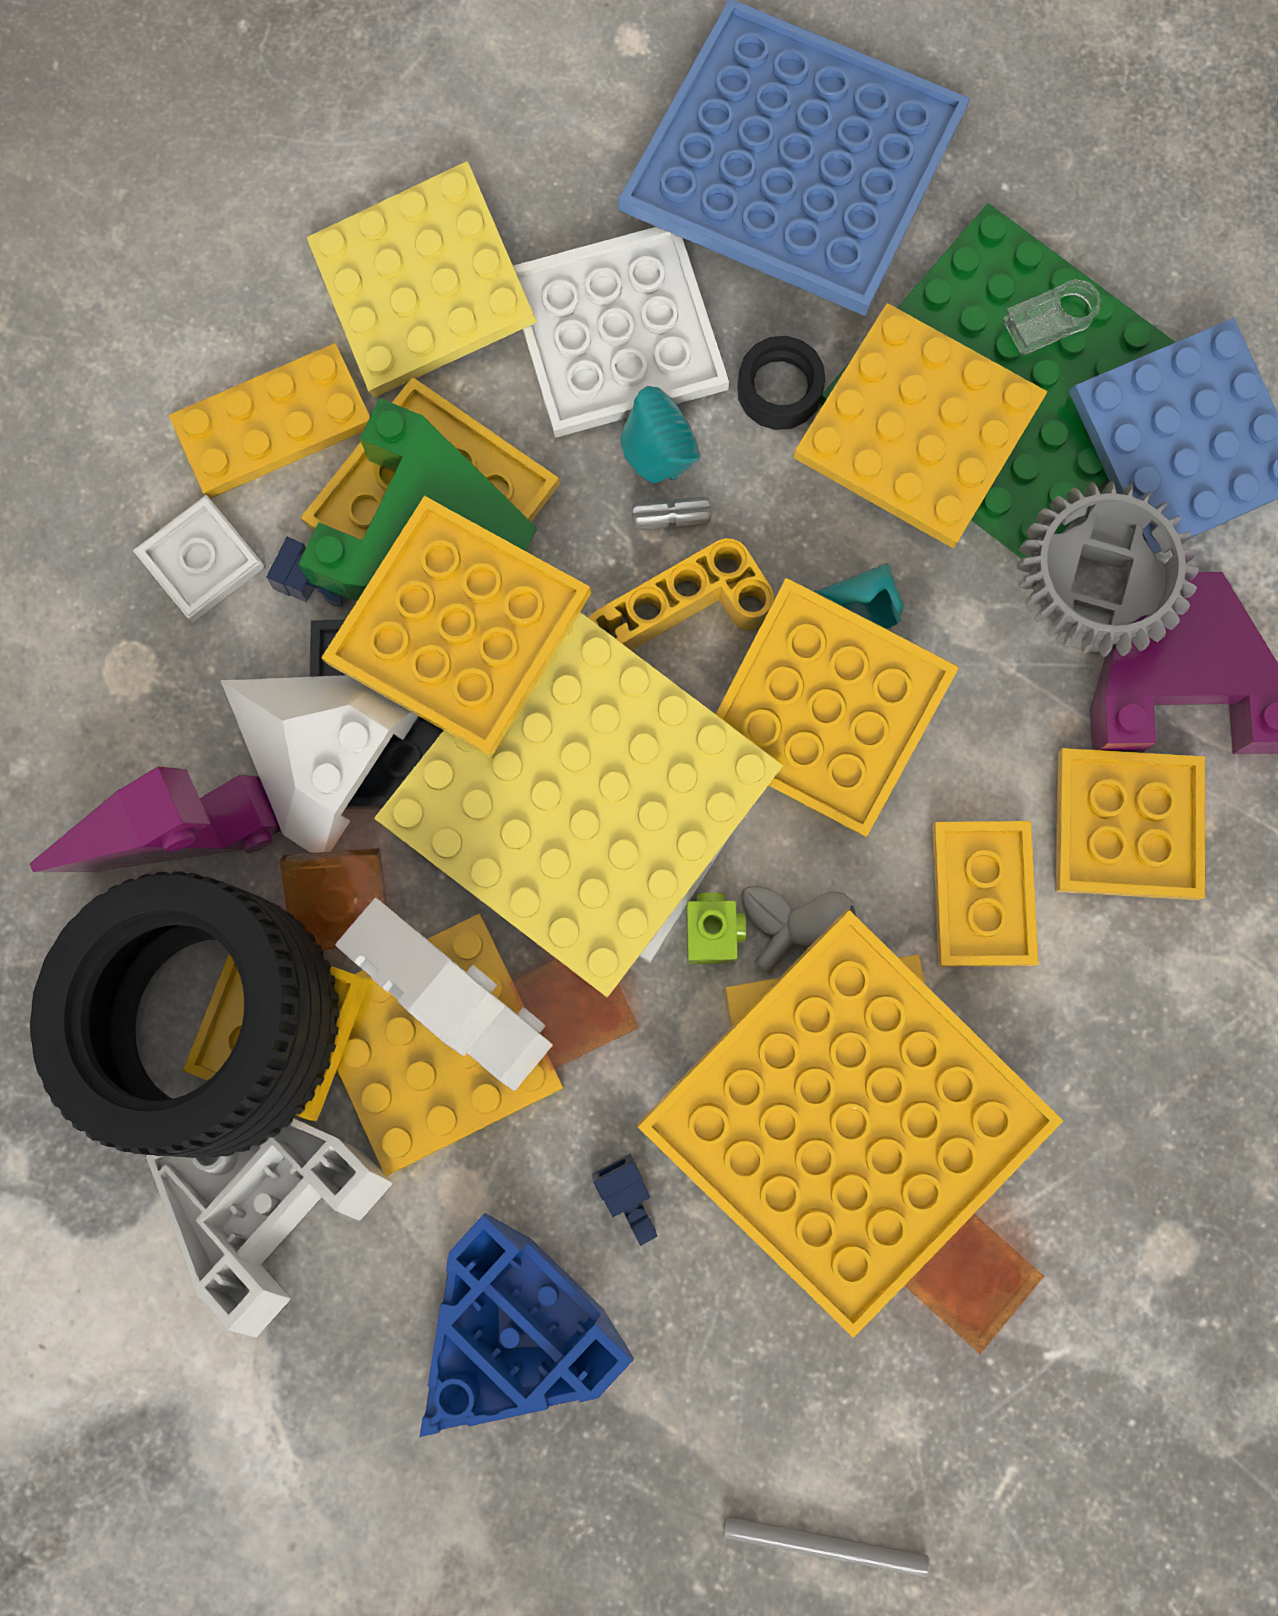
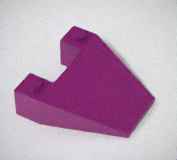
(1204, 660)
(164, 821)

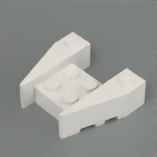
(445, 997)

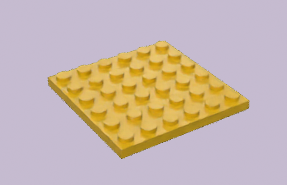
(849, 1123)

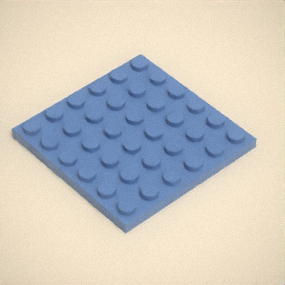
(794, 156)

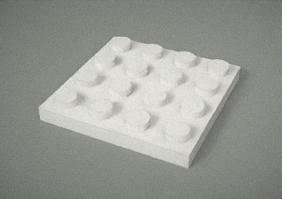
(616, 323)

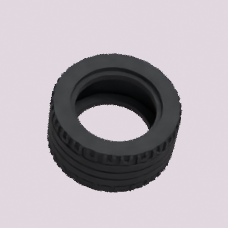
(91, 1000)

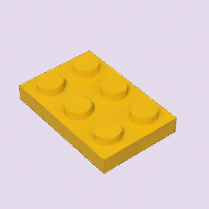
(985, 894)

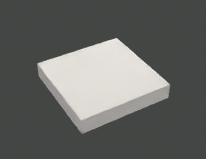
(199, 558)

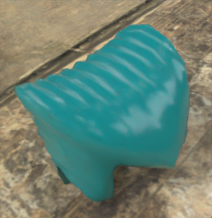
(658, 437)
(869, 595)

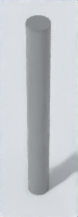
(826, 1546)

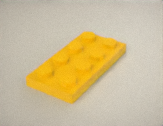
(270, 421)

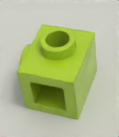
(713, 929)

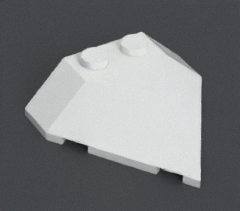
(314, 746)

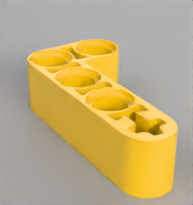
(675, 608)

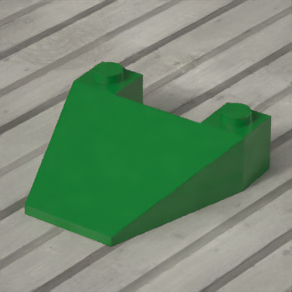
(423, 467)

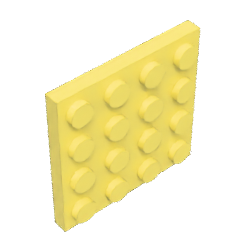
(421, 279)

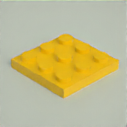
(1130, 824)
(225, 1017)

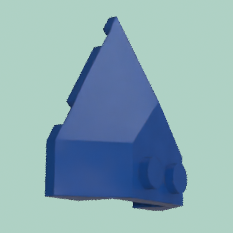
(514, 1334)

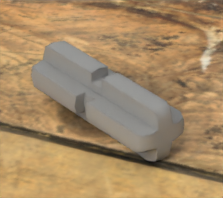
(682, 513)

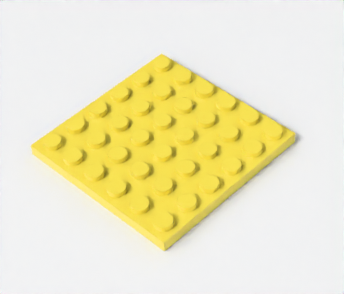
(589, 806)

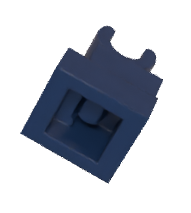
(288, 577)
(623, 1191)

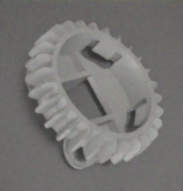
(1109, 537)

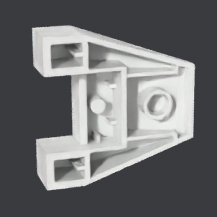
(245, 1204)

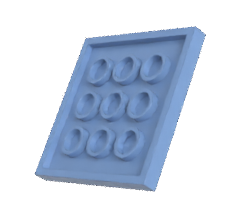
(1188, 429)

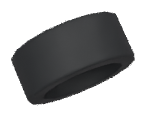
(781, 350)

